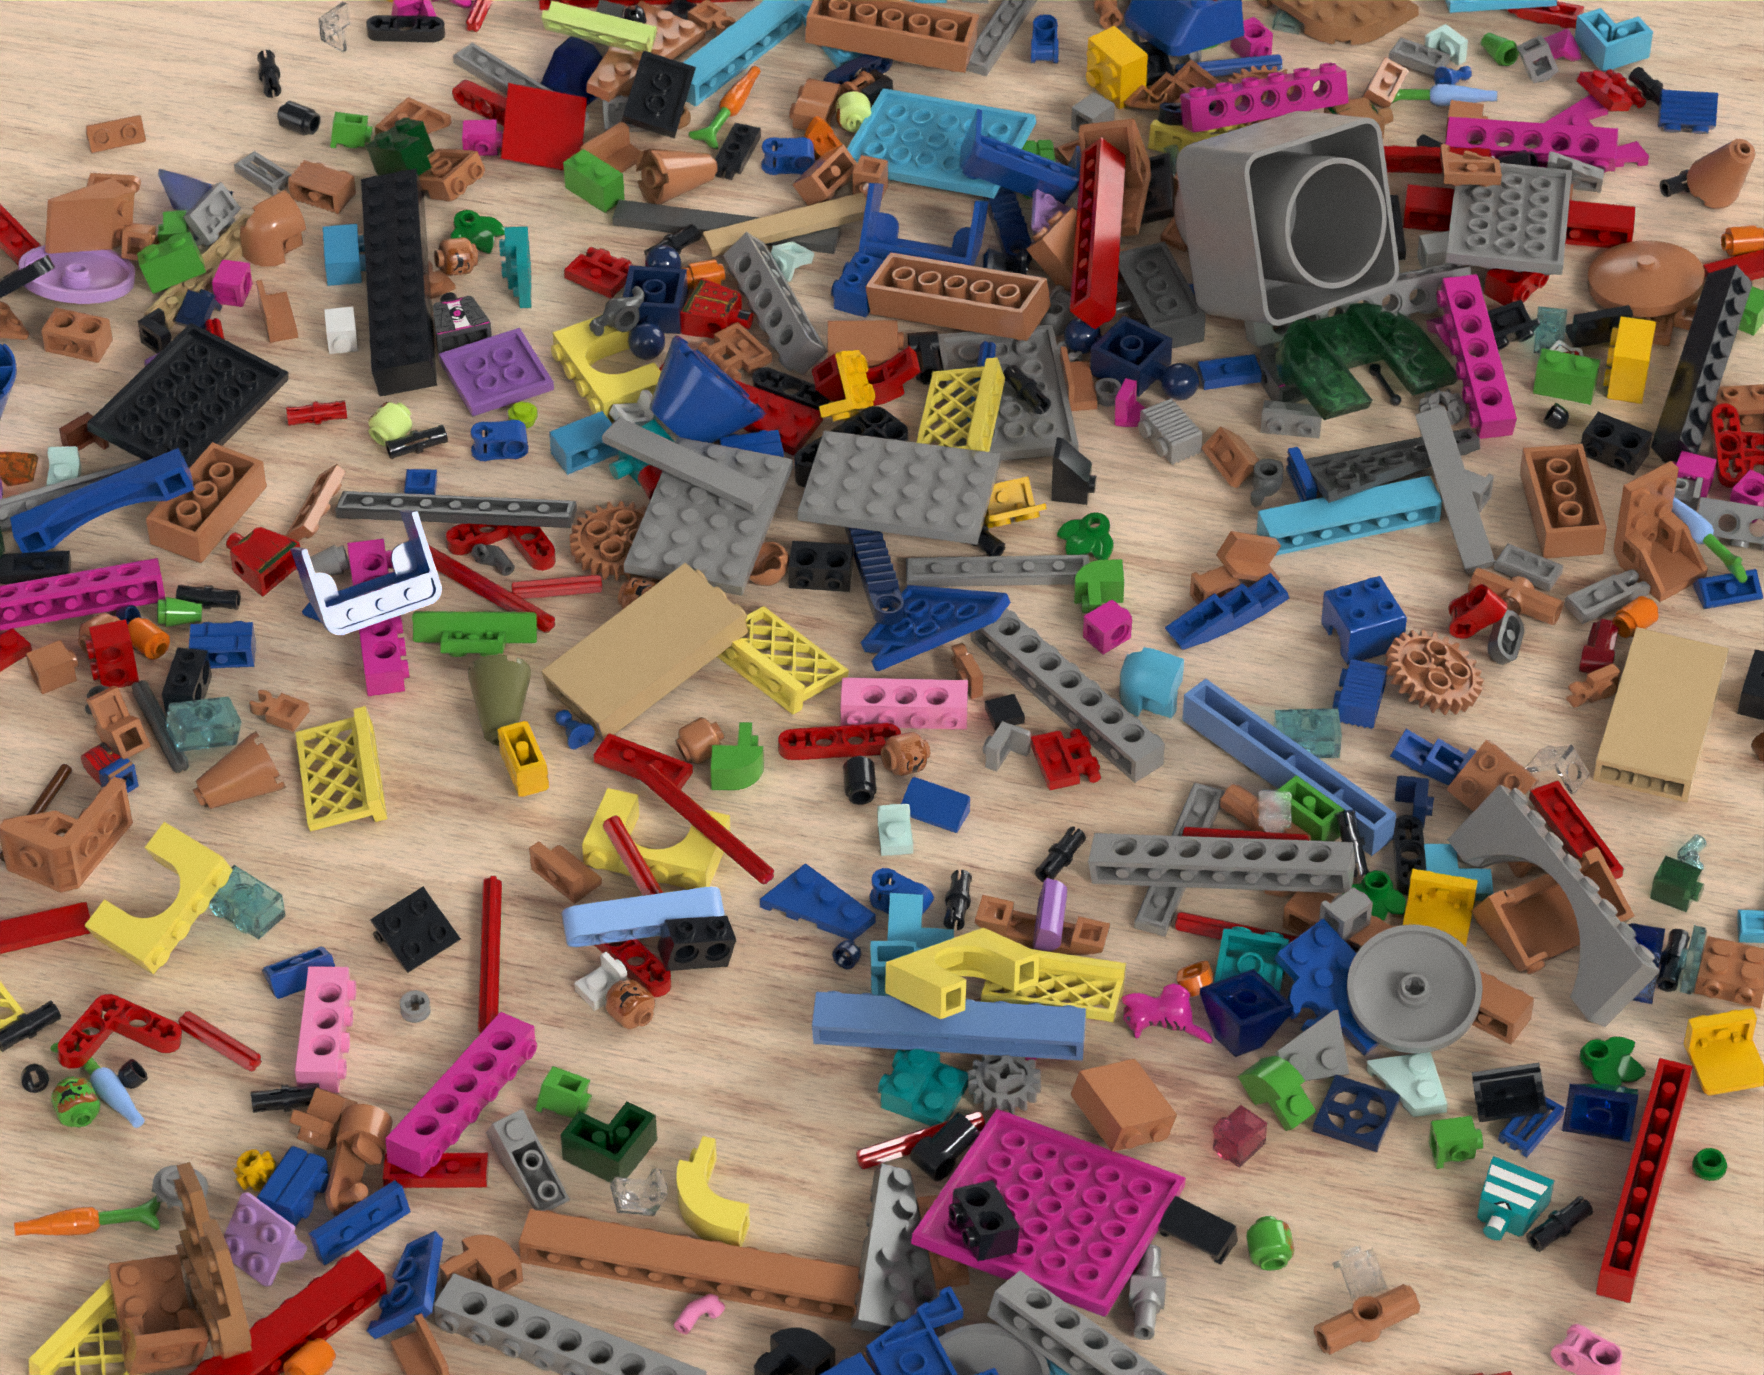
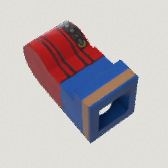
(104, 764)

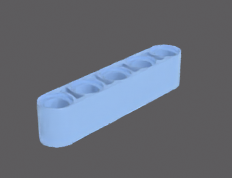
(636, 916)

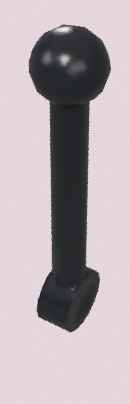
(1375, 370)

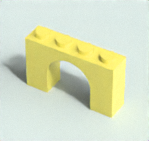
(580, 348)
(684, 865)
(153, 938)
(932, 975)

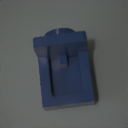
(197, 308)
(1415, 791)

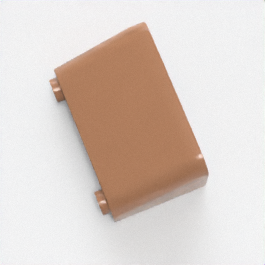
(1538, 919)

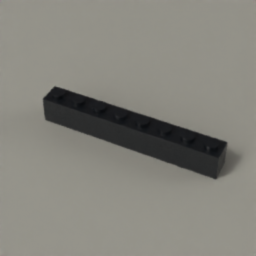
(1702, 364)

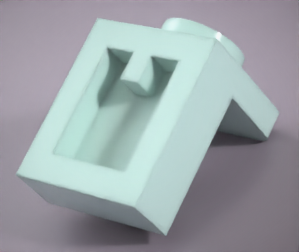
(1448, 41)
(791, 256)
(63, 464)
(894, 829)

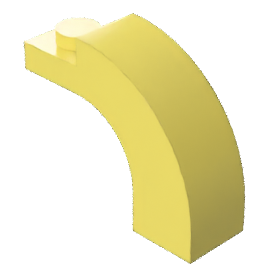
(702, 1209)

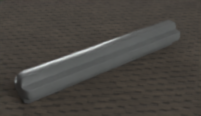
(156, 721)

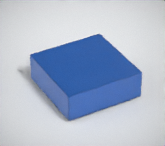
(421, 481)

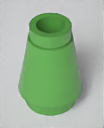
(1500, 49)
(178, 612)

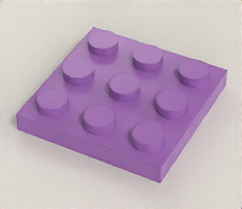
(496, 372)

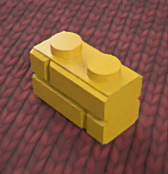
(523, 758)

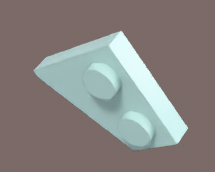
(1413, 1079)

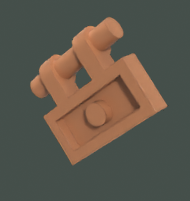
(741, 346)

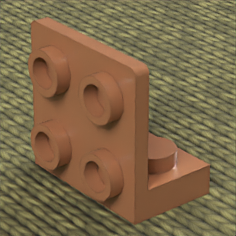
(1487, 771)

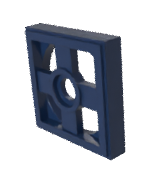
(1365, 1093)

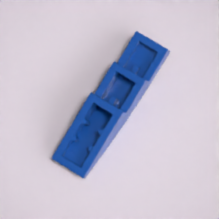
(1225, 614)
(1435, 761)

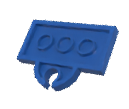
(1320, 969)

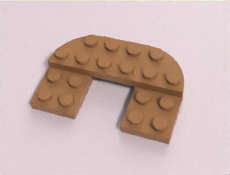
(1348, 19)
(210, 1270)

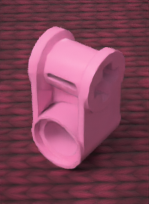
(1587, 1353)

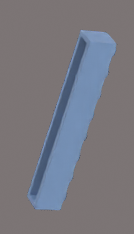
(1280, 758)
(980, 1029)

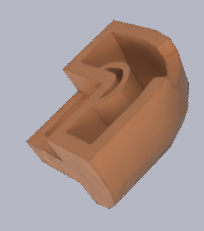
(272, 230)

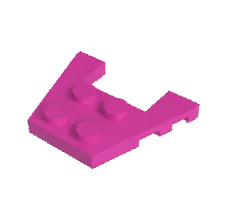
(1588, 109)

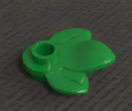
(479, 229)
(1086, 539)
(1380, 891)
(1612, 1061)

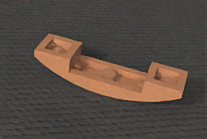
(999, 916)

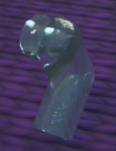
(1690, 851)

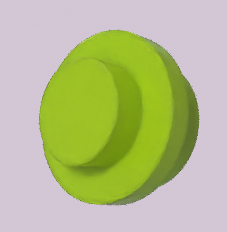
(523, 412)

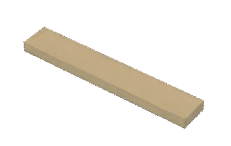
(788, 223)
(226, 248)

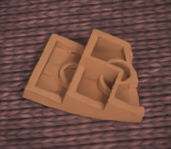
(1170, 87)

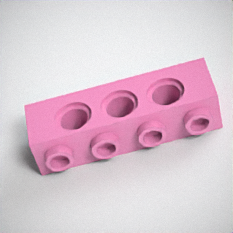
(905, 702)
(324, 1028)

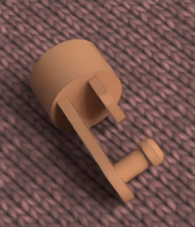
(358, 1142)

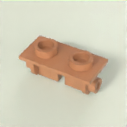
(115, 133)

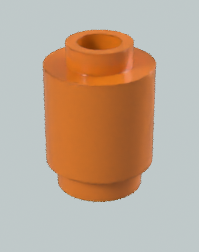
(1742, 240)
(704, 269)
(1638, 613)
(148, 638)
(311, 1359)

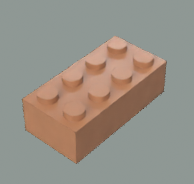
(1562, 501)
(198, 520)

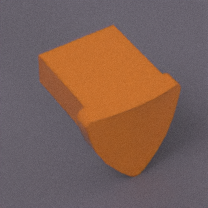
(822, 137)

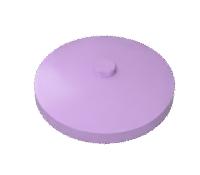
(81, 276)

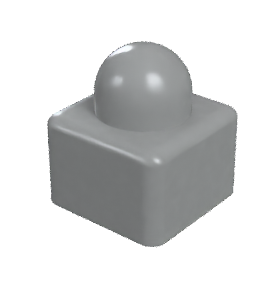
(1287, 217)

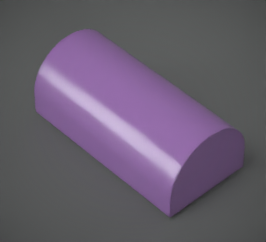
(1050, 915)

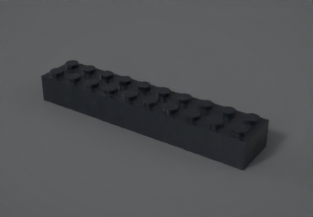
(398, 283)

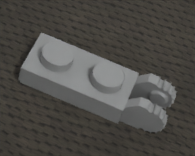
(1606, 595)

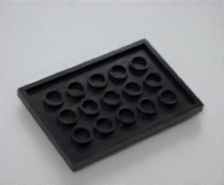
(188, 397)

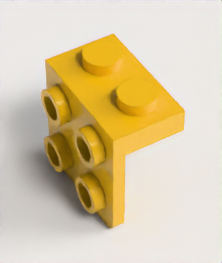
(856, 387)
(1010, 500)
(1441, 902)
(1724, 1051)

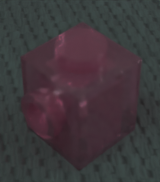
(1239, 1136)

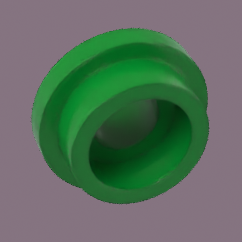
(1709, 1157)

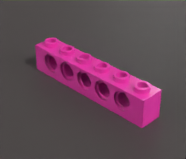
(1331, 92)
(1543, 135)
(1464, 313)
(80, 594)
(380, 641)
(461, 1094)

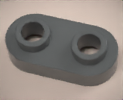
(1506, 638)

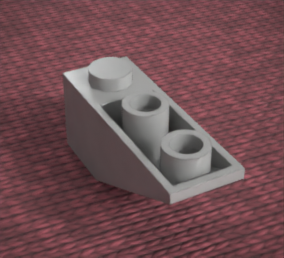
(527, 1161)

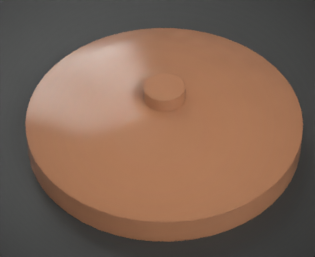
(1647, 276)

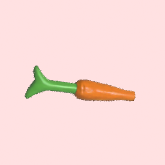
(729, 106)
(88, 1220)

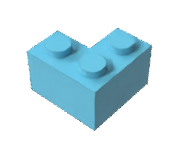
(1610, 43)

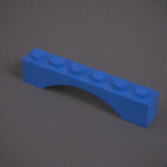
(51, 522)

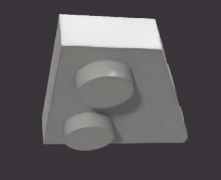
(1584, 176)
(1318, 1050)

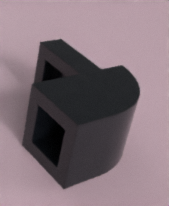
(796, 1352)

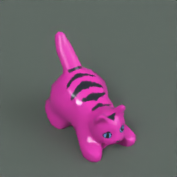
(1167, 1010)

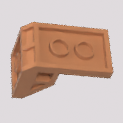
(1127, 139)
(1654, 538)
(64, 863)
(155, 1316)

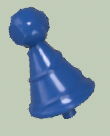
(1450, 76)
(576, 732)

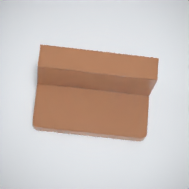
(1385, 83)
(614, 147)
(276, 315)
(1078, 383)
(1230, 456)
(1248, 555)
(563, 871)
(419, 1352)

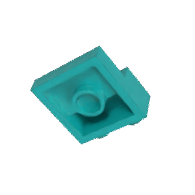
(518, 263)
(1247, 951)
(922, 1087)

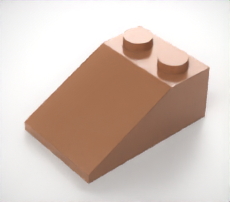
(89, 218)

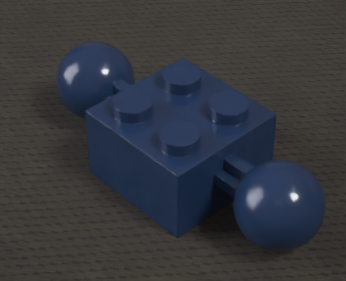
(664, 298)
(1133, 353)

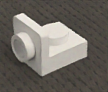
(596, 984)

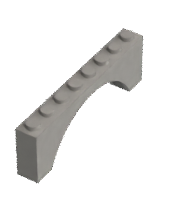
(1611, 961)

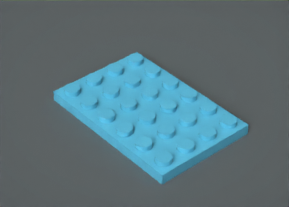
(925, 137)

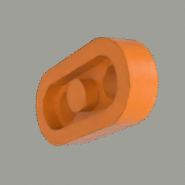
(1195, 976)

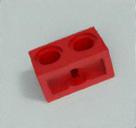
(1510, 286)
(113, 654)

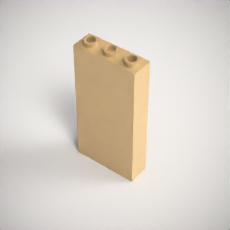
(645, 651)
(1661, 714)

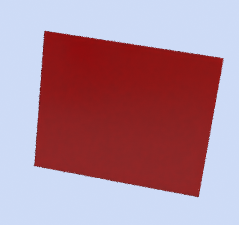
(542, 126)

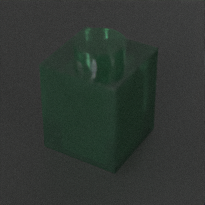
(1677, 884)

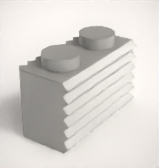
(1170, 431)

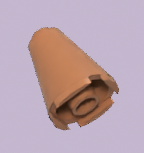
(672, 173)
(1721, 174)
(239, 775)

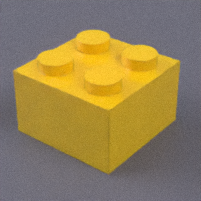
(1115, 65)
(1629, 359)

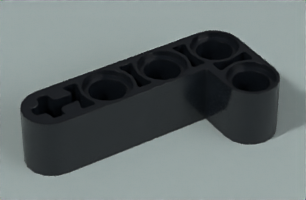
(870, 422)

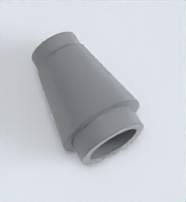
(331, 561)

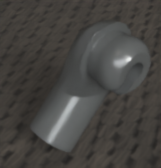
(493, 556)

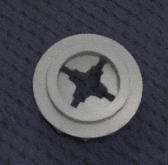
(1456, 407)
(164, 1186)

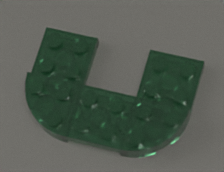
(1323, 351)

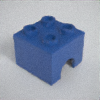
(1364, 618)

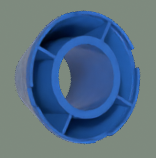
(699, 397)

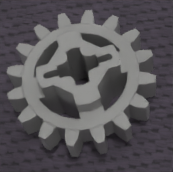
(1004, 1082)

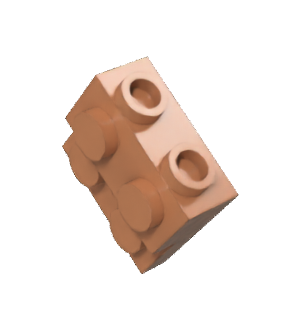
(451, 173)
(1732, 972)

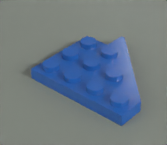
(931, 620)

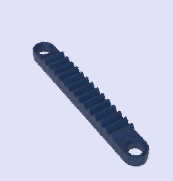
(1008, 222)
(877, 574)

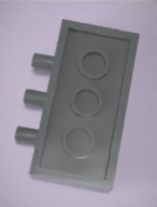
(1158, 294)

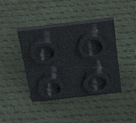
(414, 929)

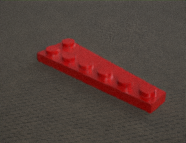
(791, 419)

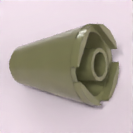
(498, 692)

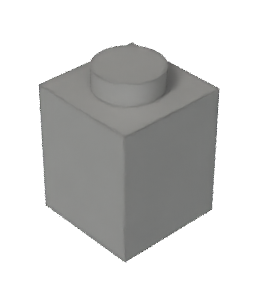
(1092, 110)

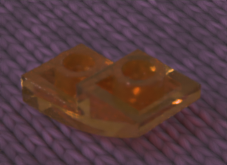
(17, 467)

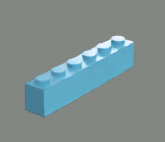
(741, 46)
(1352, 517)

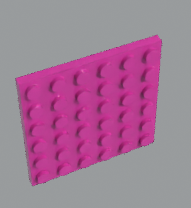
(1076, 1204)

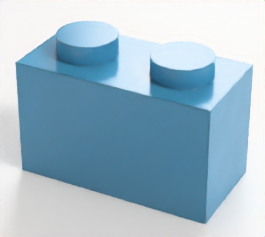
(343, 254)
(581, 443)

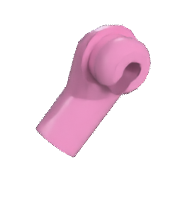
(694, 1309)

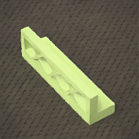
(599, 27)

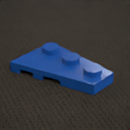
(818, 900)
(414, 1286)

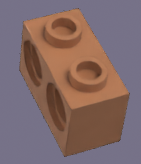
(77, 335)

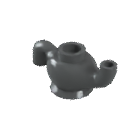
(619, 313)
(1266, 480)

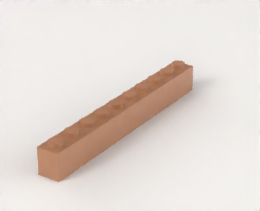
(690, 1265)

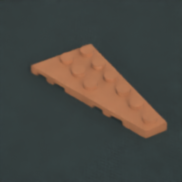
(619, 66)

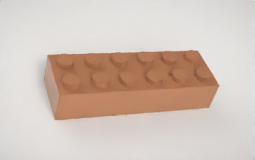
(895, 31)
(958, 296)

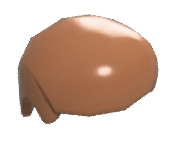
(770, 564)

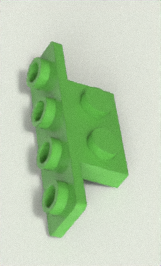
(474, 631)

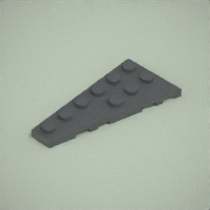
(1364, 468)
(892, 1270)

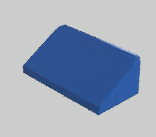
(1727, 590)
(936, 804)
(291, 974)

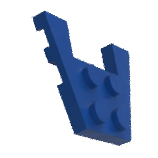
(914, 1346)

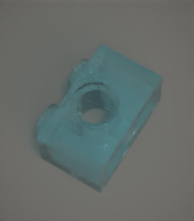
(203, 724)
(1312, 729)
(248, 904)

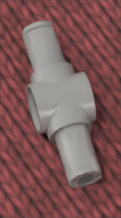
(1147, 1293)

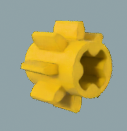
(254, 1169)

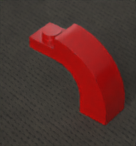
(885, 379)

